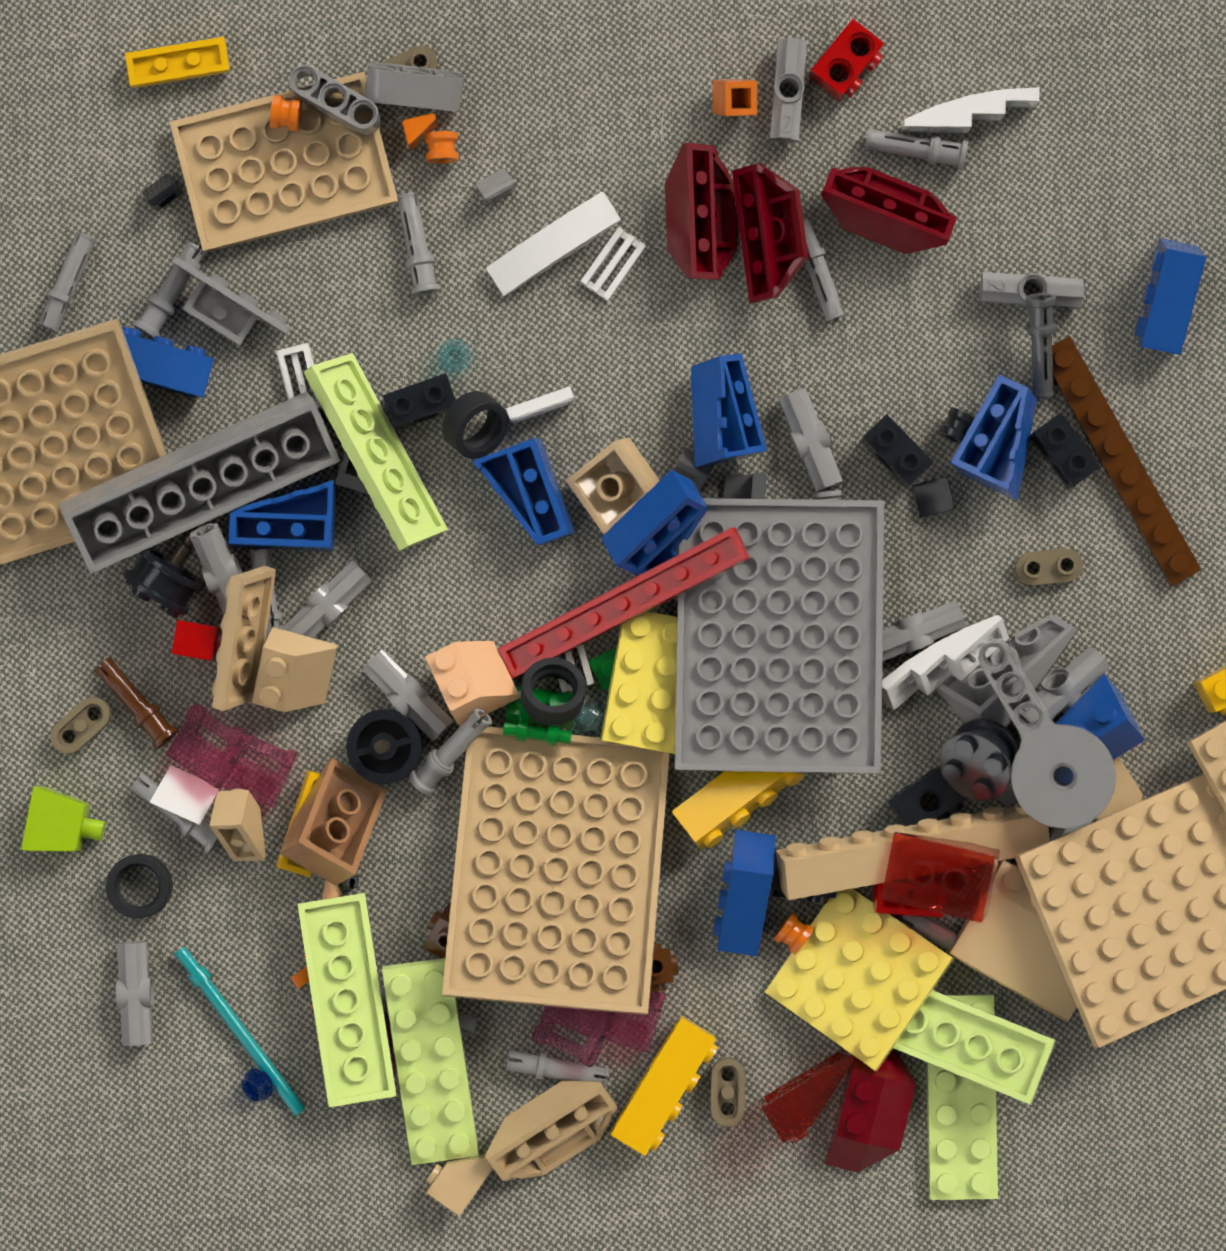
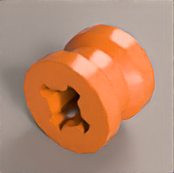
(286, 113)
(441, 147)
(793, 933)

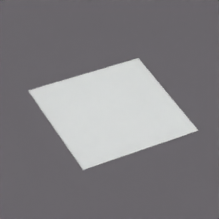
(184, 795)

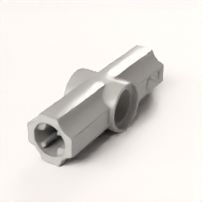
(788, 70)
(1009, 289)
(810, 439)
(216, 560)
(329, 601)
(922, 629)
(1065, 685)
(407, 695)
(135, 993)

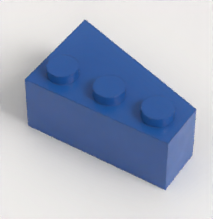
(168, 366)
(998, 438)
(529, 488)
(287, 522)
(656, 525)

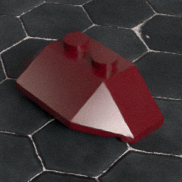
(887, 209)
(700, 212)
(769, 230)
(871, 1114)

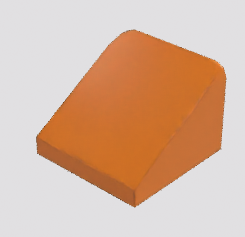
(417, 127)

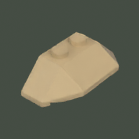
(550, 1129)

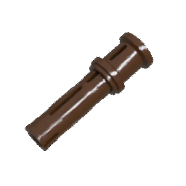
(146, 715)

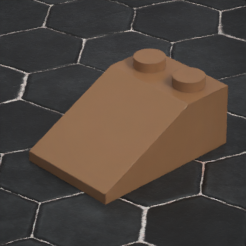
(334, 823)

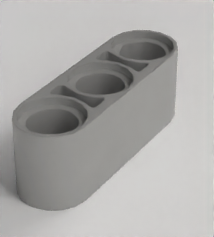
(326, 86)
(414, 86)

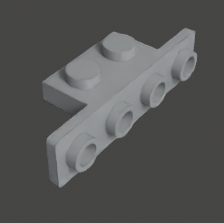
(222, 308)

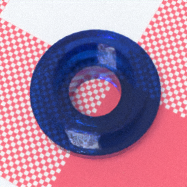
(257, 1085)

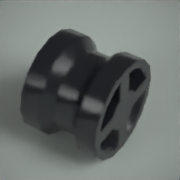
(956, 425)

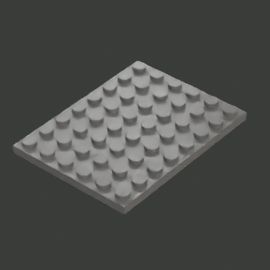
(786, 645)

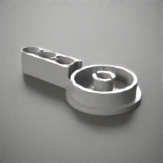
(1045, 749)

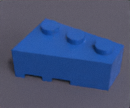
(1170, 296)
(724, 412)
(1106, 716)
(746, 893)

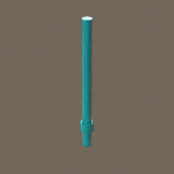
(199, 978)

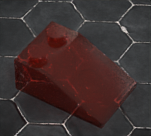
(941, 875)
(801, 1100)

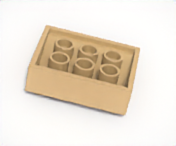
(1015, 947)

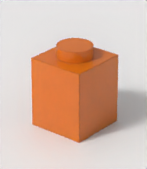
(734, 97)

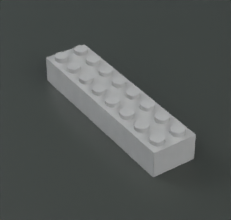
(199, 482)

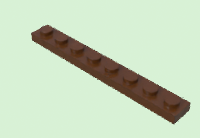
(1121, 464)

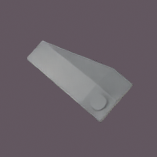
(1035, 650)

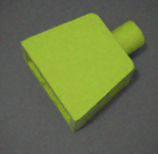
(59, 822)

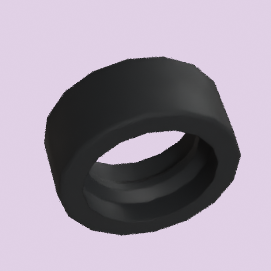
(488, 437)
(553, 668)
(113, 888)

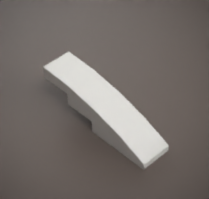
(958, 114)
(553, 243)
(950, 656)

